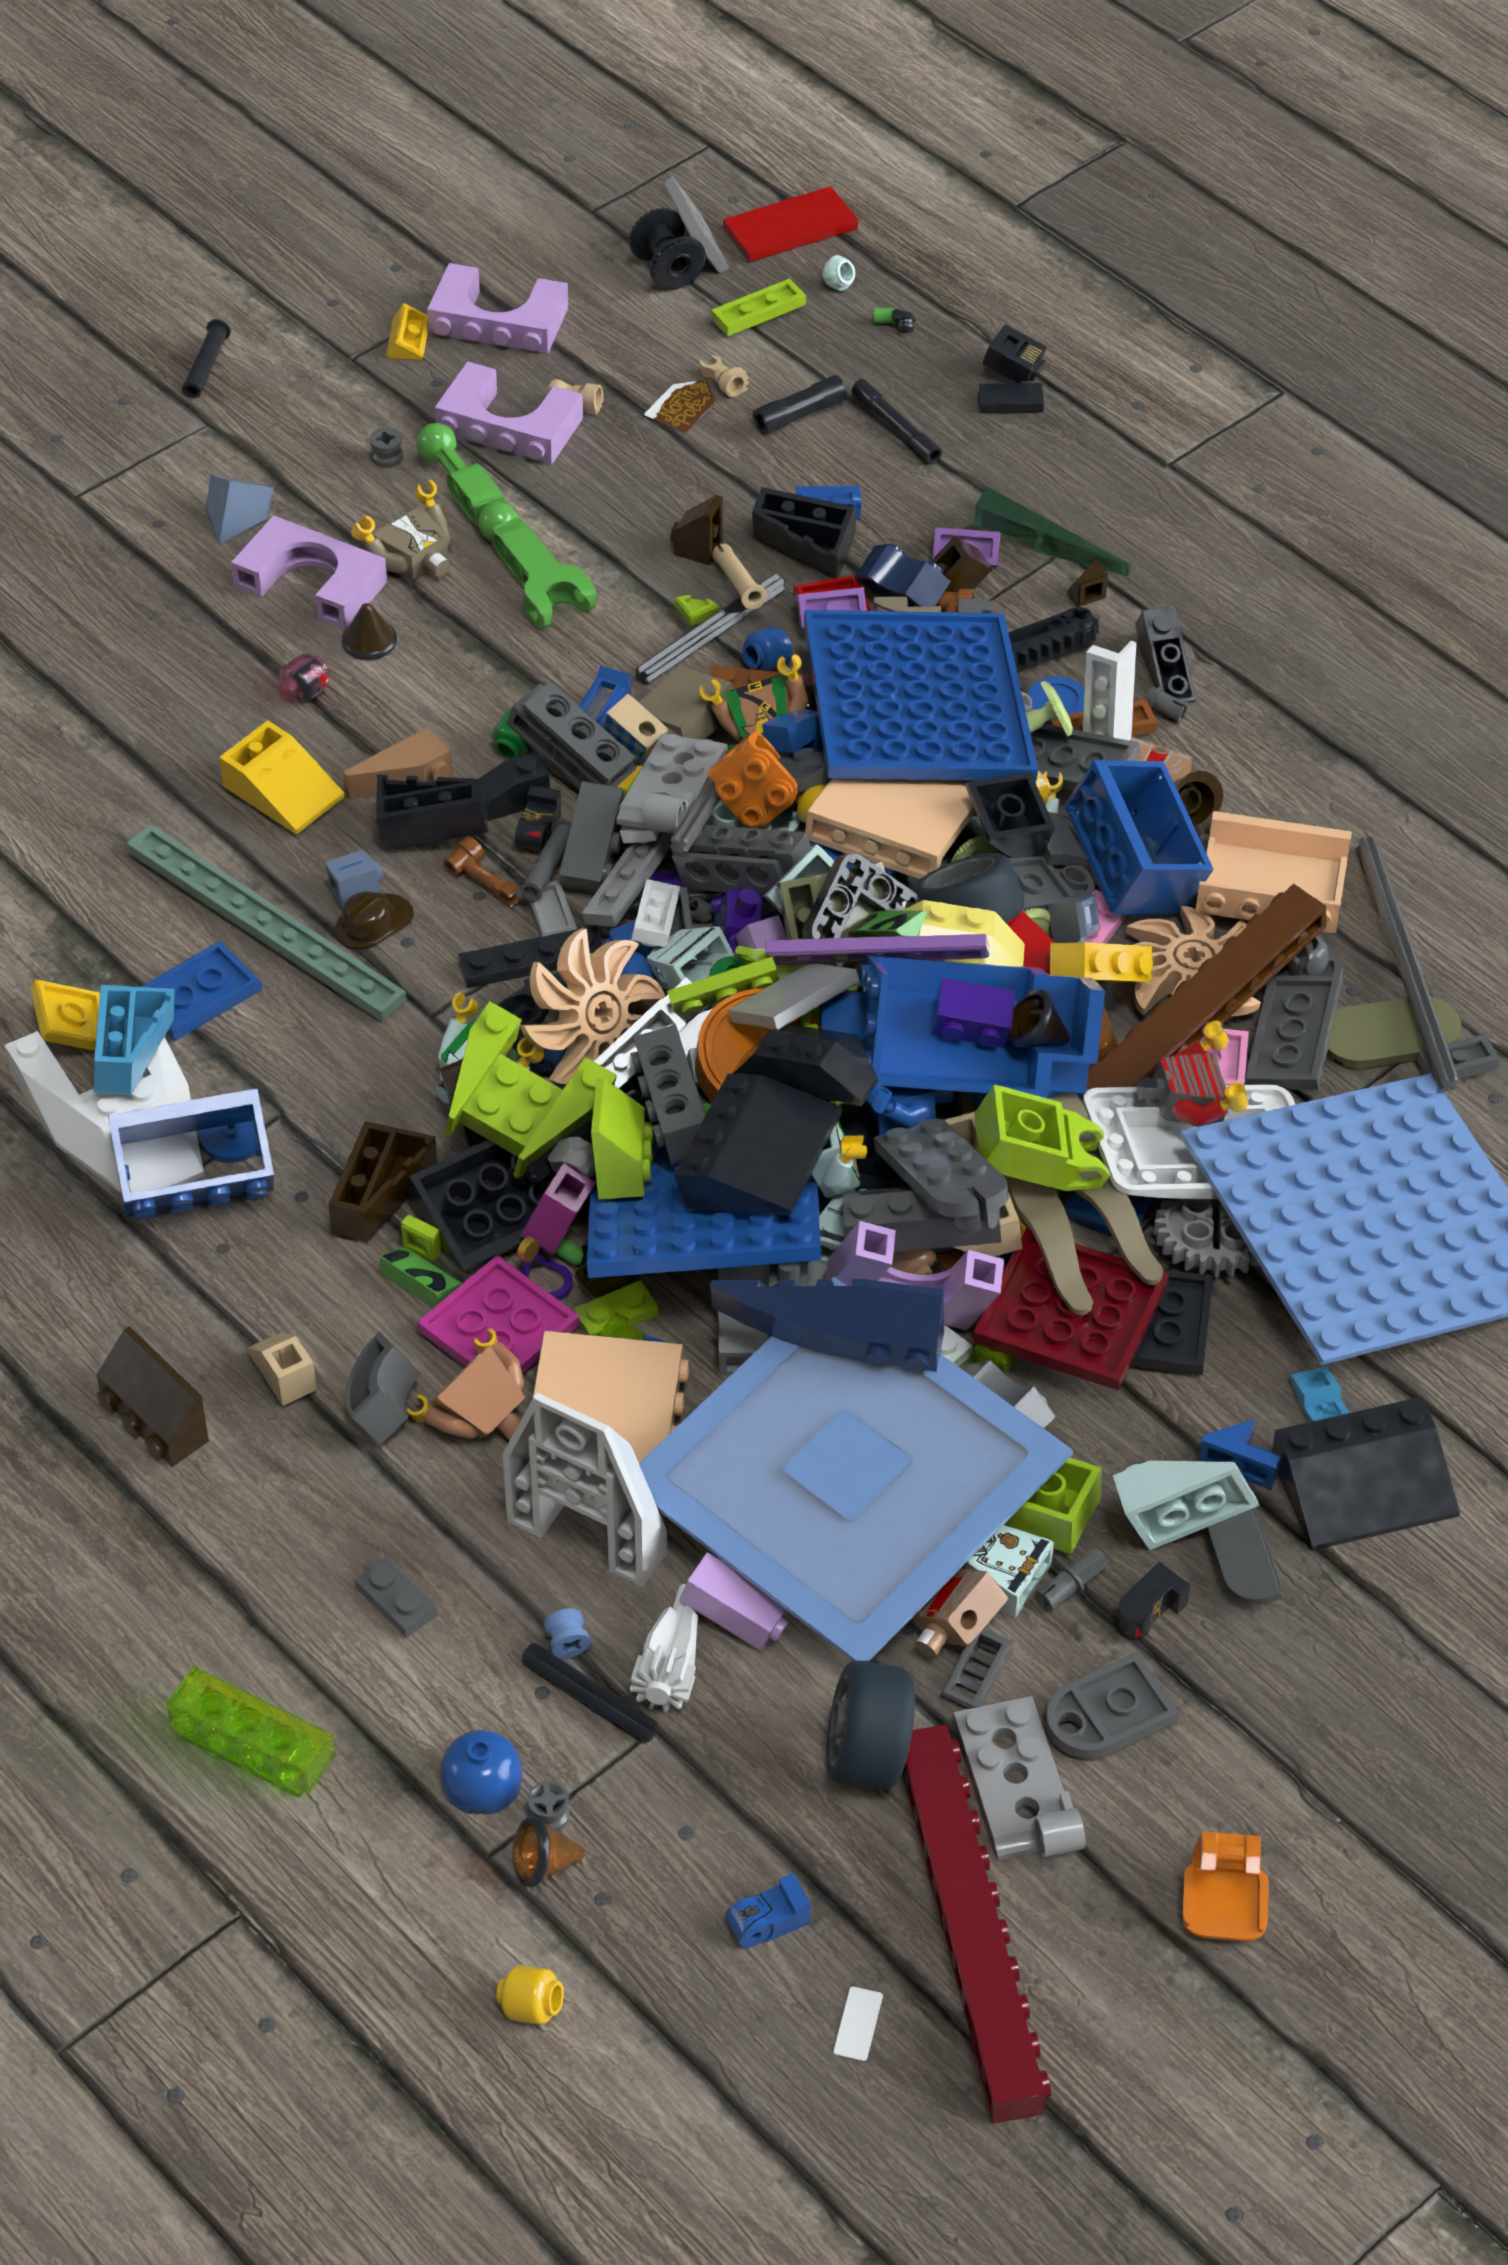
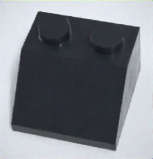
(1012, 814)

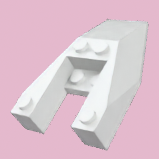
(81, 1121)
(583, 1464)

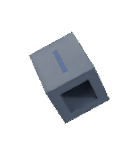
(353, 875)

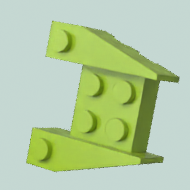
(511, 1101)

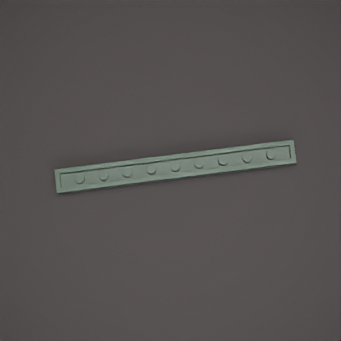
(267, 922)

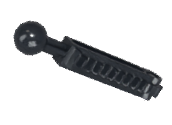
(1053, 637)

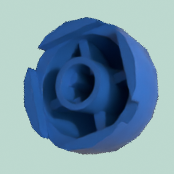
(481, 1772)

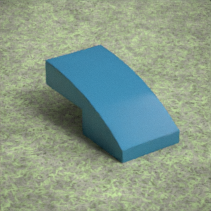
(1318, 1394)

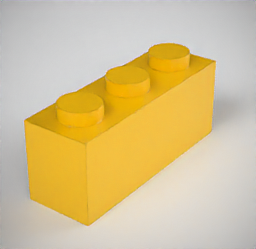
(1102, 961)

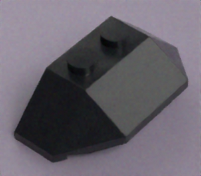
(813, 1061)

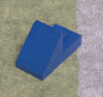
(1233, 1445)

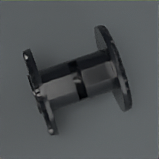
(673, 257)

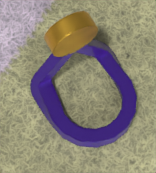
(529, 1250)

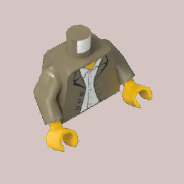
(412, 542)

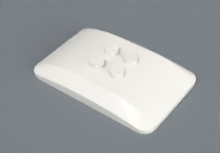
(1147, 1151)

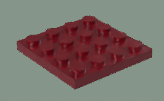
(1039, 1327)

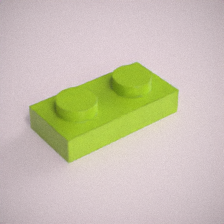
(631, 1301)

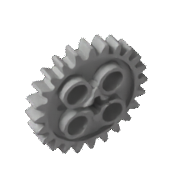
(1186, 1232)

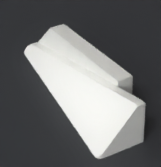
(618, 1057)

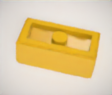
(408, 334)

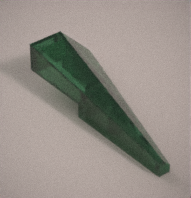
(1009, 517)

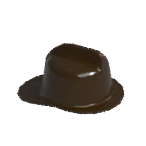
(1201, 795)
(372, 918)

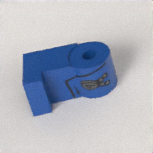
(770, 1913)

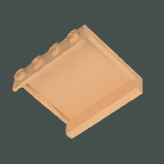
(891, 820)
(1266, 856)
(616, 1382)

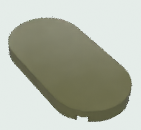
(1384, 1033)

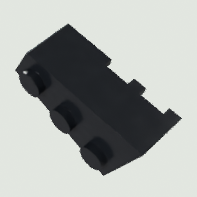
(805, 528)
(429, 811)

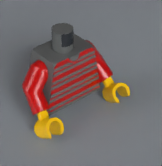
(1191, 1083)

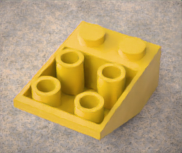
(279, 778)

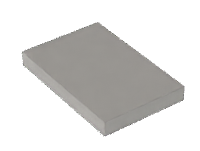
(695, 224)
(793, 996)

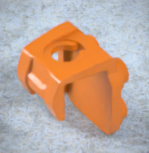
(753, 781)
(1226, 1888)

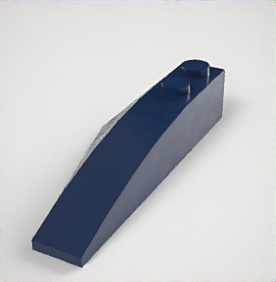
(856, 1322)

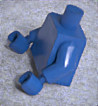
(903, 1106)

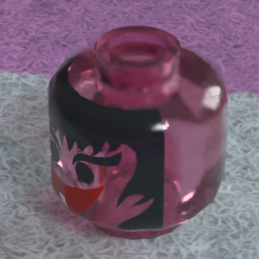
(303, 678)

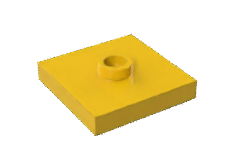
(66, 1014)

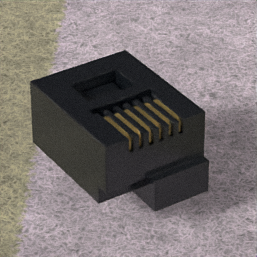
(1015, 355)

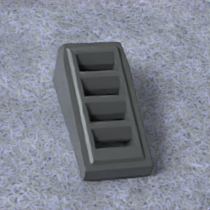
(991, 1641)

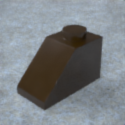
(699, 531)
(962, 565)

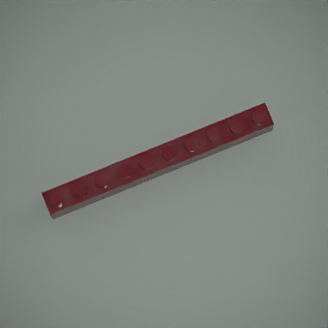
(972, 1928)

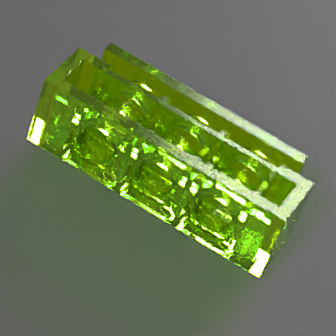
(250, 1732)

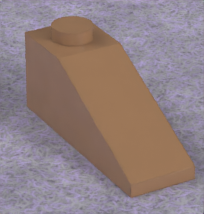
(417, 755)

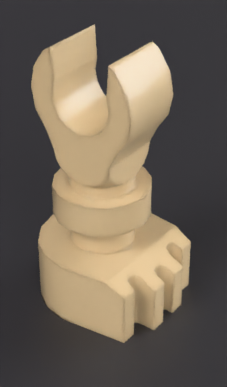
(730, 381)
(591, 394)

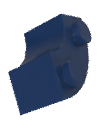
(894, 574)

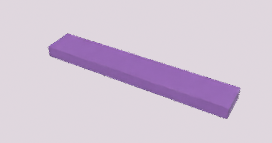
(856, 949)

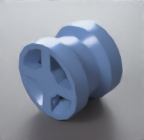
(567, 1633)

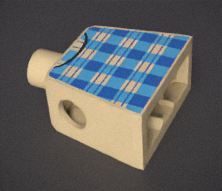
(634, 728)

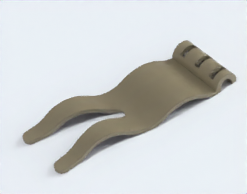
(1048, 1220)

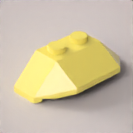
(950, 919)

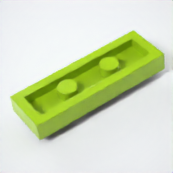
(758, 307)
(693, 996)

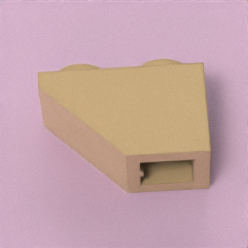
(284, 1366)

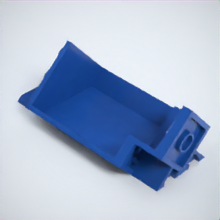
(897, 1022)

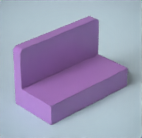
(985, 541)
(844, 599)

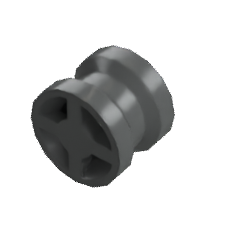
(386, 447)
(549, 1796)

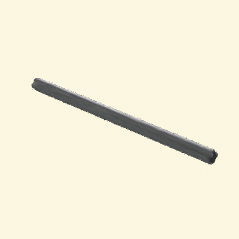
(1408, 964)

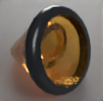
(542, 1851)

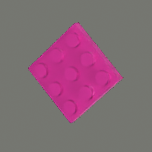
(498, 1300)

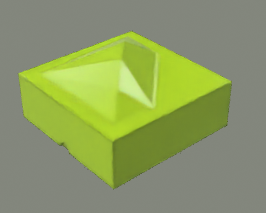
(421, 1238)

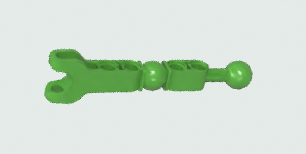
(520, 549)

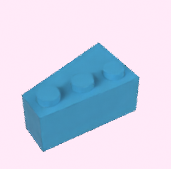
(128, 1034)

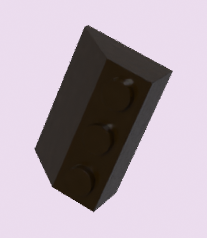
(152, 1399)

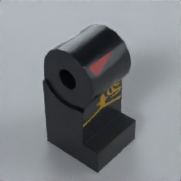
(540, 813)
(1150, 1599)

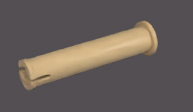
(752, 595)

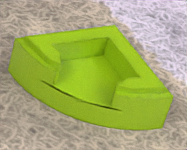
(695, 610)

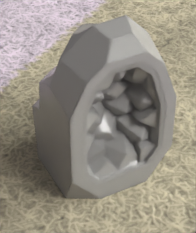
(576, 1154)

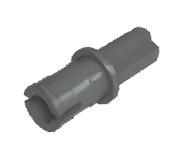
(1071, 1579)

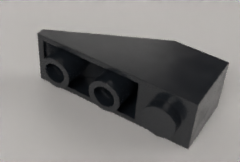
(1165, 652)

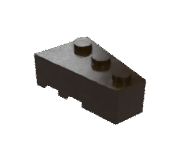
(377, 1178)

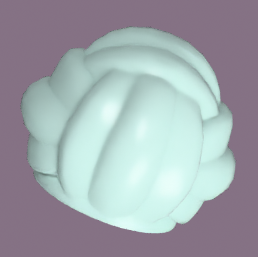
(838, 273)

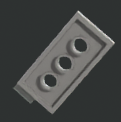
(655, 802)
(1058, 1824)

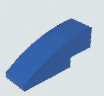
(794, 731)

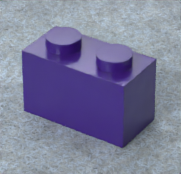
(973, 1013)

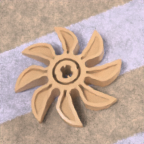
(1178, 955)
(591, 1006)

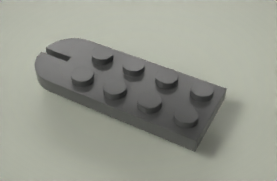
(1076, 753)
(1297, 1020)
(946, 1173)

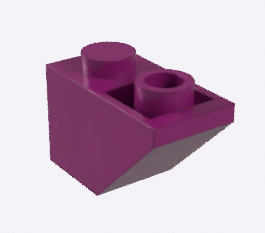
(559, 1208)

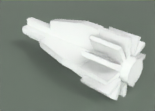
(668, 1661)

